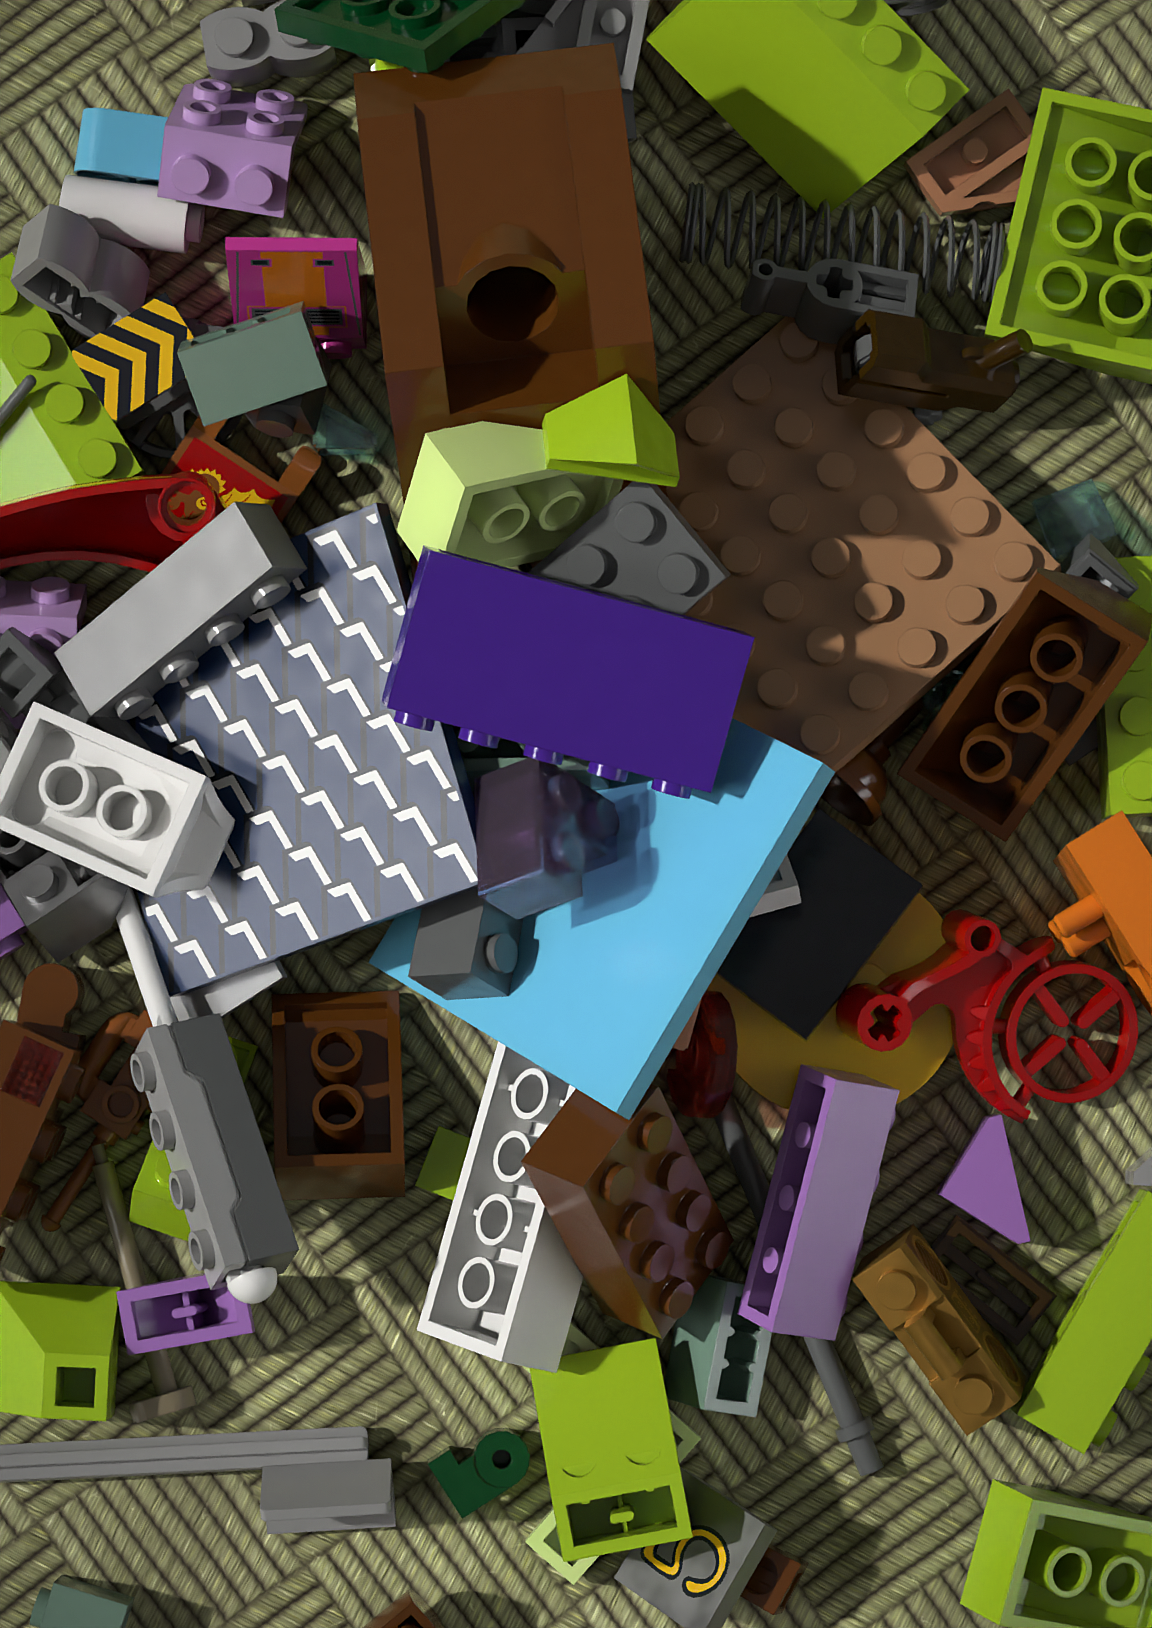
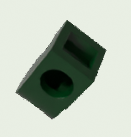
(492, 1468)

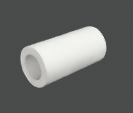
(134, 213)

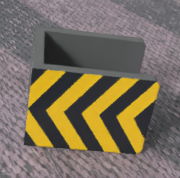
(137, 362)

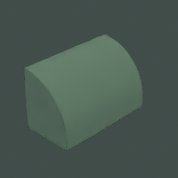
(252, 363)
(716, 1353)

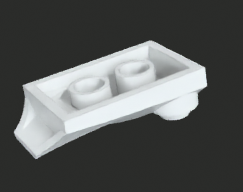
(111, 805)

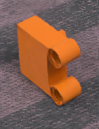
(1113, 887)

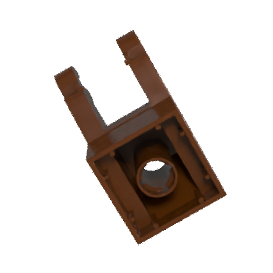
(502, 240)

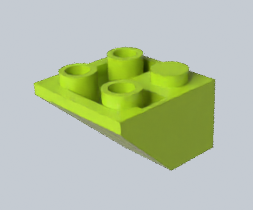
(58, 1350)

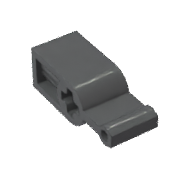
(829, 295)

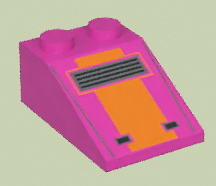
(288, 270)

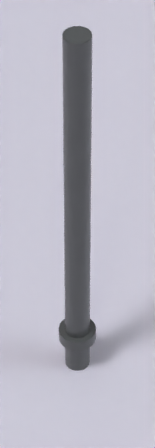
(853, 1427)

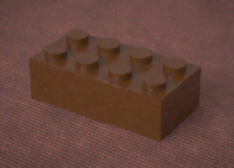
(629, 1207)

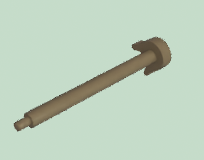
(168, 1396)

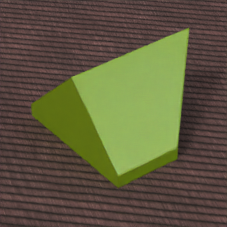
(612, 436)

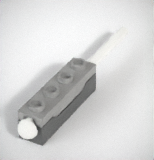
(208, 1135)

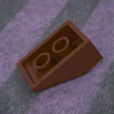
(338, 1095)

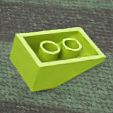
(1059, 1562)

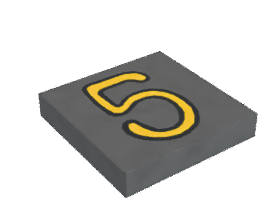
(704, 1575)

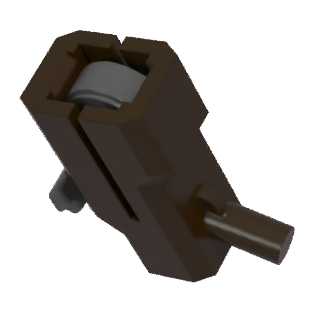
(927, 368)

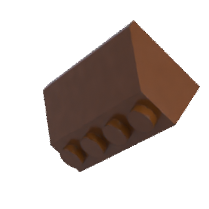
(1027, 698)

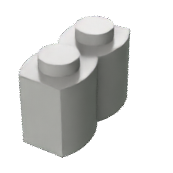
(246, 48)
(76, 272)

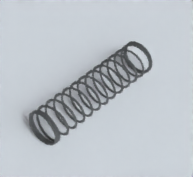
(984, 272)

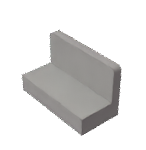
(328, 1496)

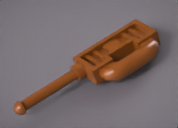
(114, 1106)

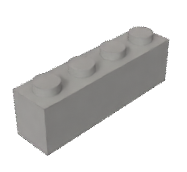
(181, 611)

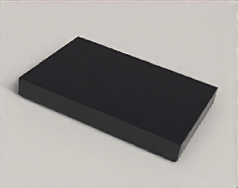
(809, 953)

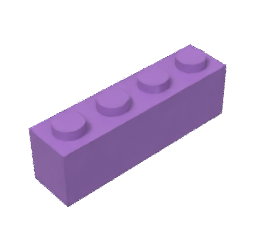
(818, 1202)

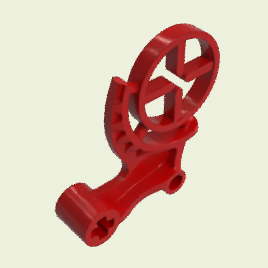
(971, 980)

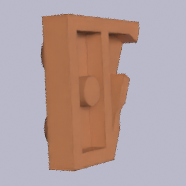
(977, 160)

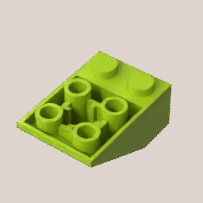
(610, 1451)

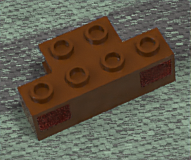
(33, 1081)

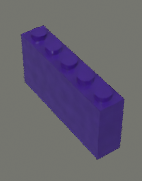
(566, 672)

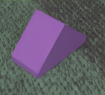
(986, 1183)
(180, 1314)

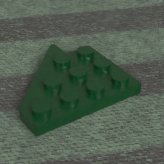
(394, 31)

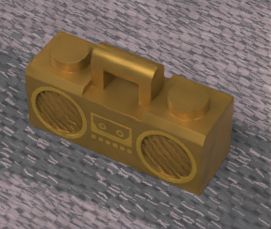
(940, 1329)

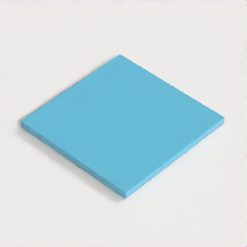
(625, 965)

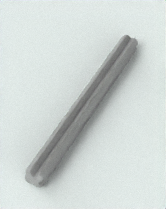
(179, 1454)

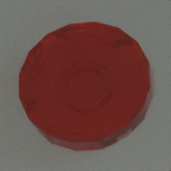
(708, 1066)

